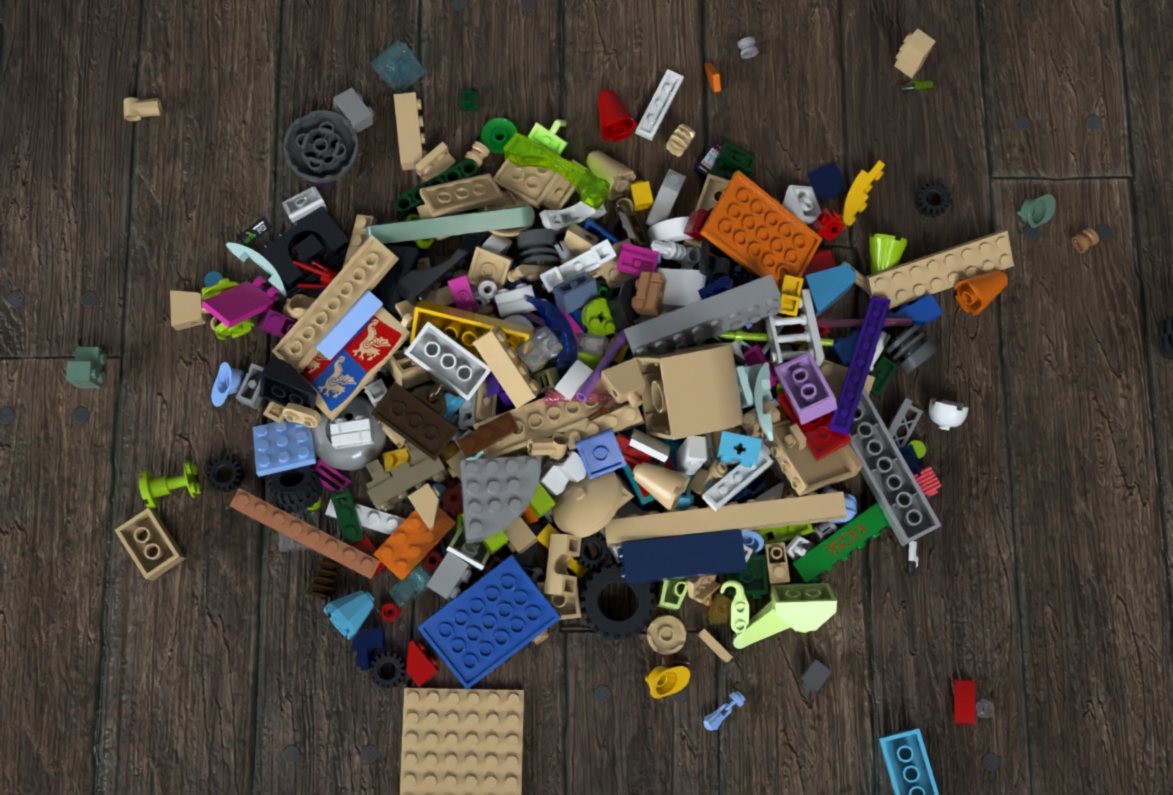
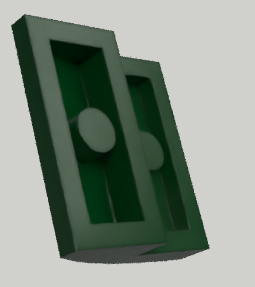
(731, 160)

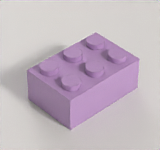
(805, 388)

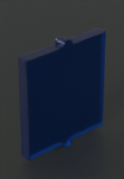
(828, 182)

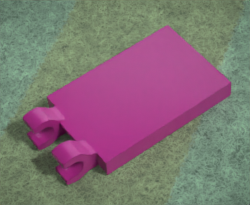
(241, 302)

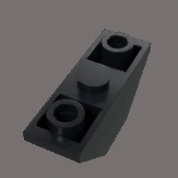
(620, 303)

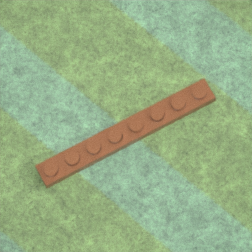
(304, 533)

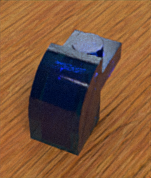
(366, 641)

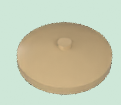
(588, 504)

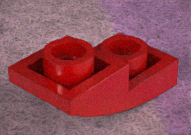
(964, 702)

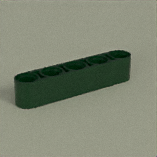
(411, 196)

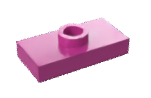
(463, 293)

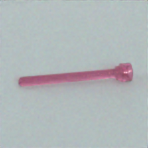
(552, 397)

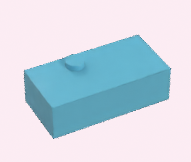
(908, 763)

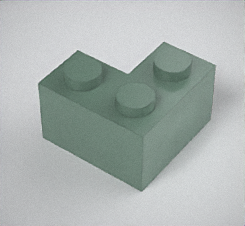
(87, 368)

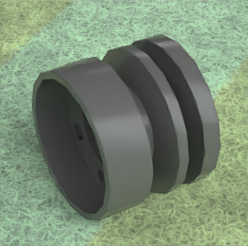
(538, 247)
(911, 349)

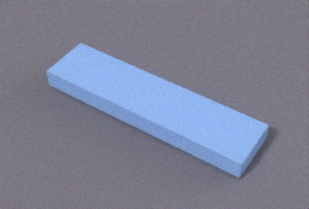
(349, 325)

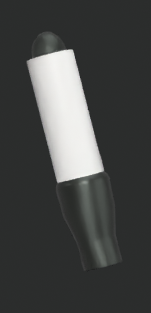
(912, 561)

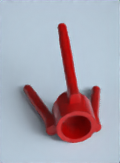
(326, 275)

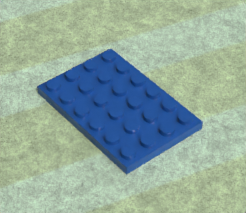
(489, 621)

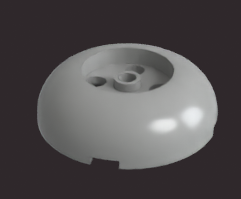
(352, 457)

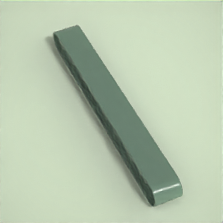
(451, 225)

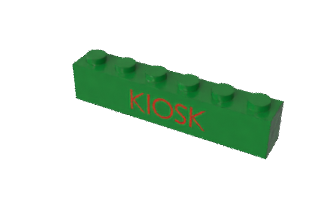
(840, 544)

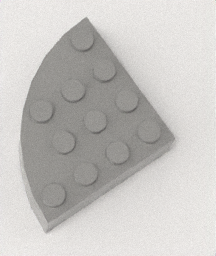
(496, 493)

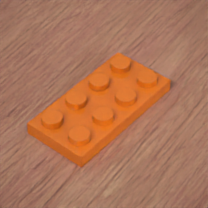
(412, 543)

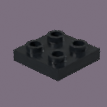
(715, 262)

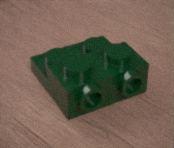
(753, 579)

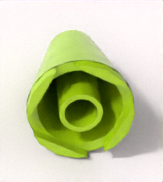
(885, 251)

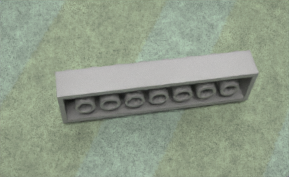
(706, 318)
(890, 475)

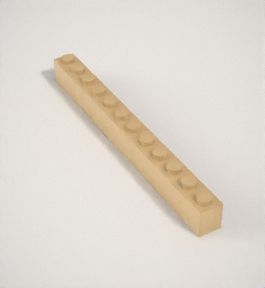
(733, 516)

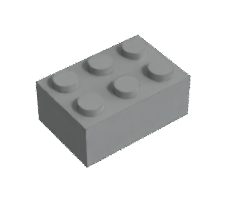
(450, 577)

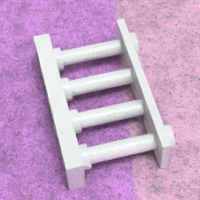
(810, 335)

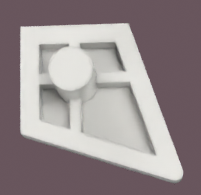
(798, 547)

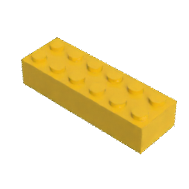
(466, 326)

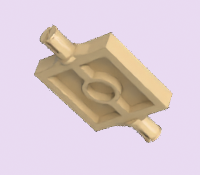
(608, 270)

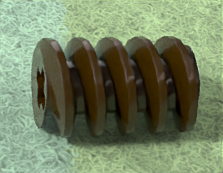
(325, 577)

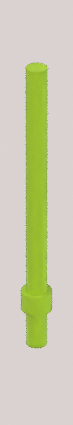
(739, 335)

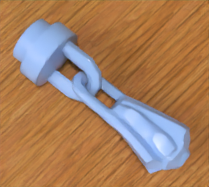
(713, 720)

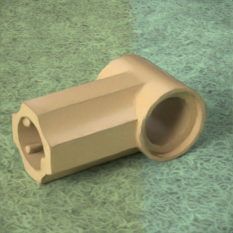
(136, 108)
(553, 446)

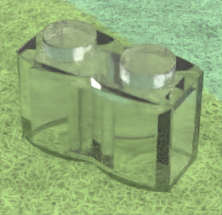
(539, 349)

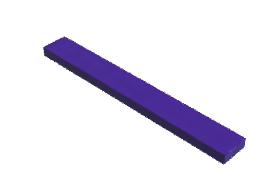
(860, 365)

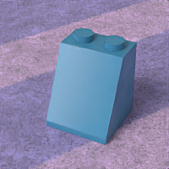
(828, 286)

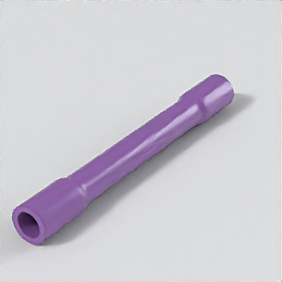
(589, 385)

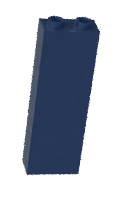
(682, 557)

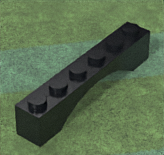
(420, 283)

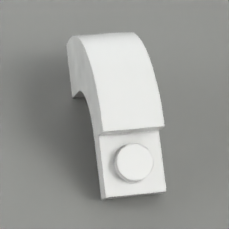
(562, 219)
(667, 230)

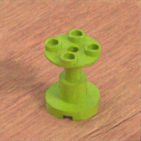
(222, 330)
(154, 487)

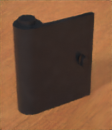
(387, 287)

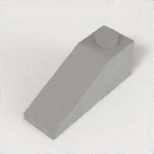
(666, 198)

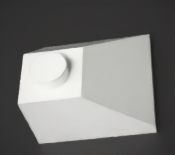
(802, 203)

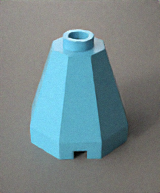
(350, 612)

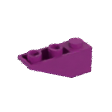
(275, 323)

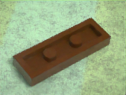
(487, 435)

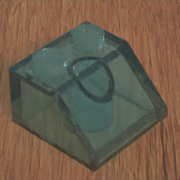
(398, 67)

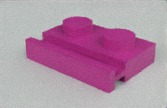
(636, 259)

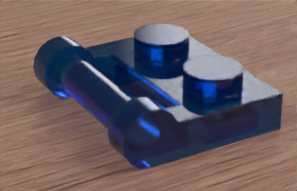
(717, 287)

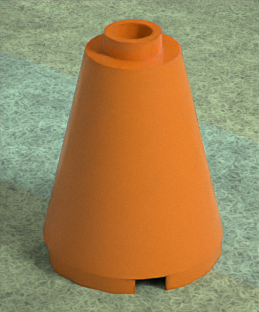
(979, 291)

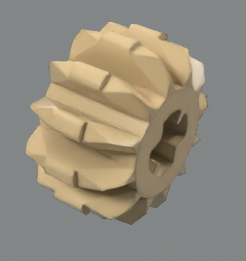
(680, 140)

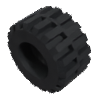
(296, 488)

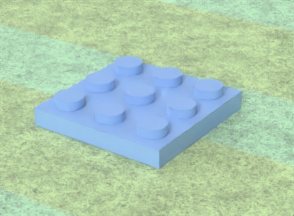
(282, 447)

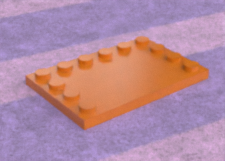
(760, 232)

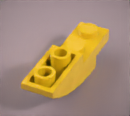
(857, 194)

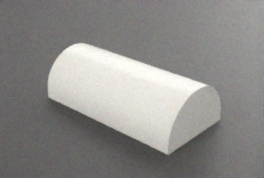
(448, 361)

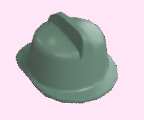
(1037, 210)

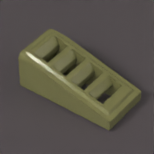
(552, 376)

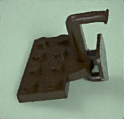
(416, 417)

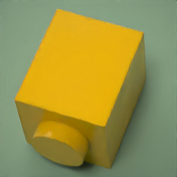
(641, 195)

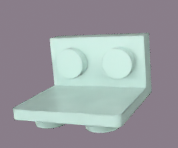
(746, 381)

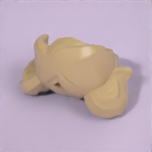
(297, 306)

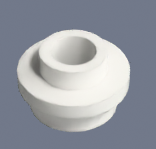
(487, 283)

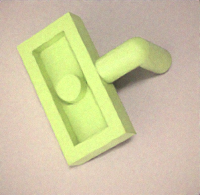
(547, 137)

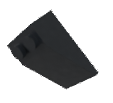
(285, 385)

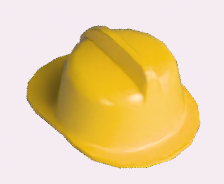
(667, 680)

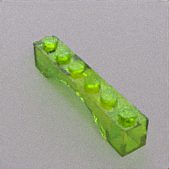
(526, 153)

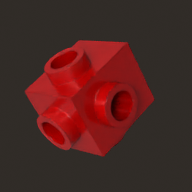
(829, 224)

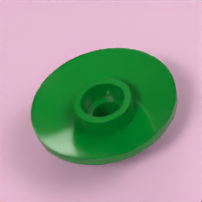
(495, 128)

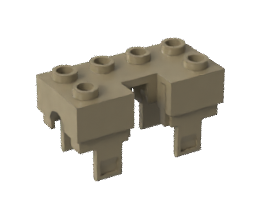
(388, 490)

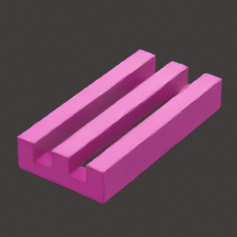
(347, 481)

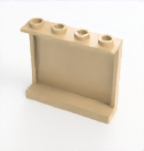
(803, 469)

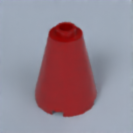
(615, 119)

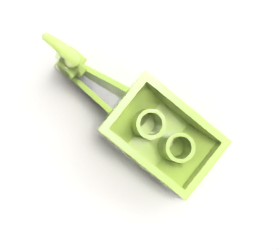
(791, 605)

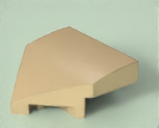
(702, 588)

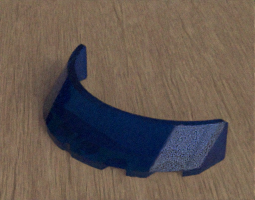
(562, 329)

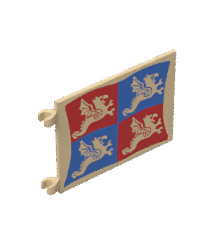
(357, 362)

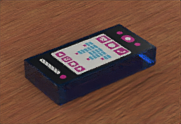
(706, 162)

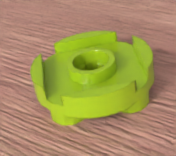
(593, 324)

